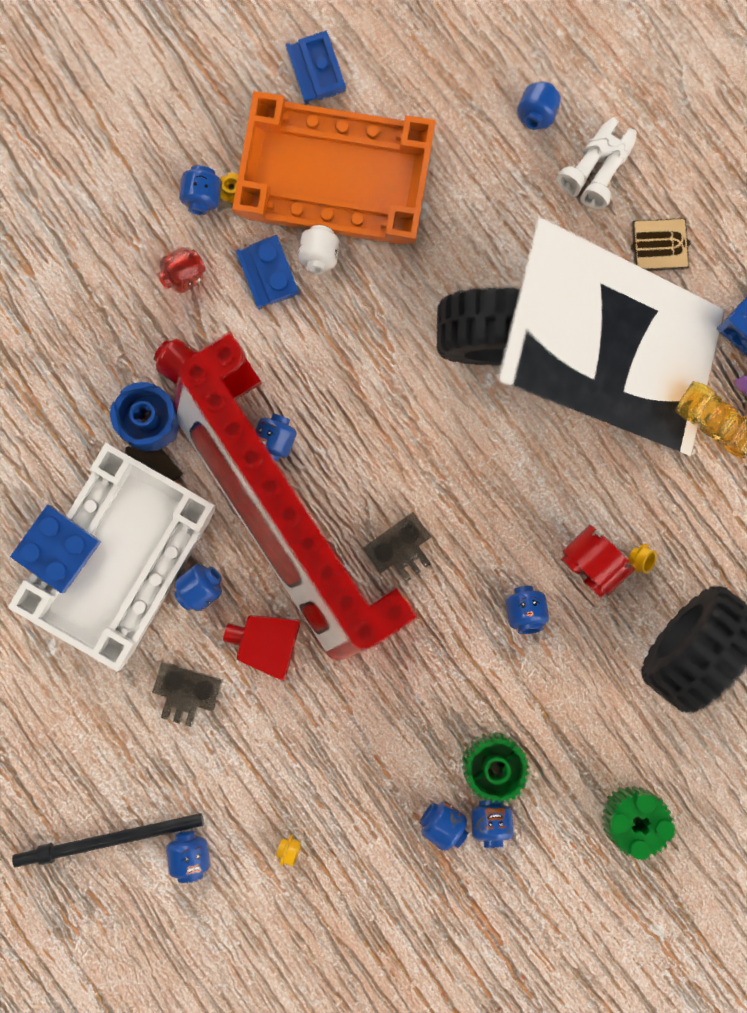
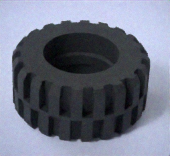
(476, 325)
(699, 651)

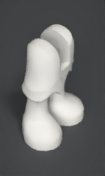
(601, 148)

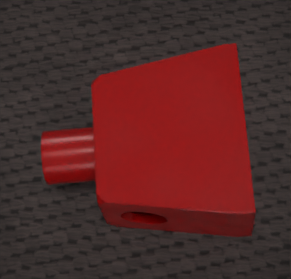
(265, 643)

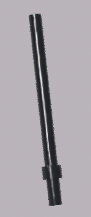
(48, 852)

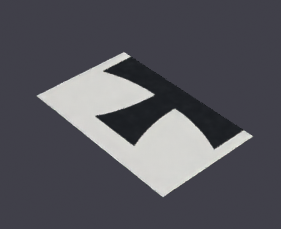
(609, 338)

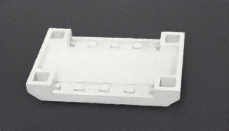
(146, 539)

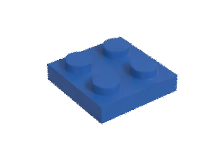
(55, 549)

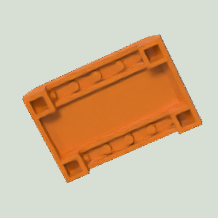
(333, 170)

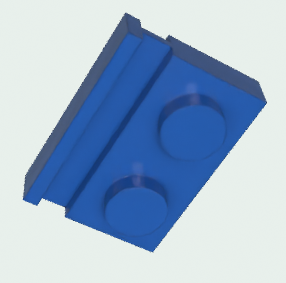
(316, 67)
(267, 272)

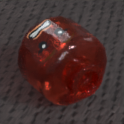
(181, 270)

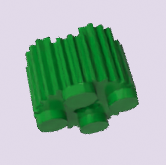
(512, 771)
(651, 832)

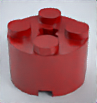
(597, 561)

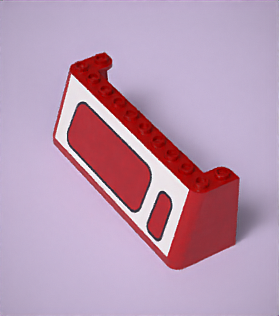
(271, 509)

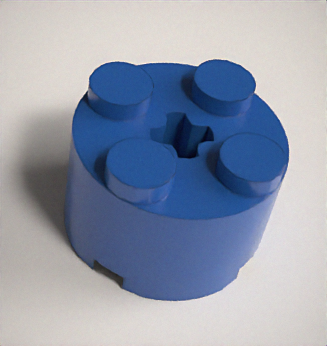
(131, 409)

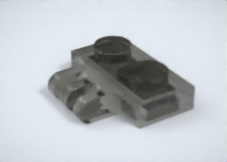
(400, 547)
(186, 691)

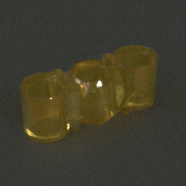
(715, 418)

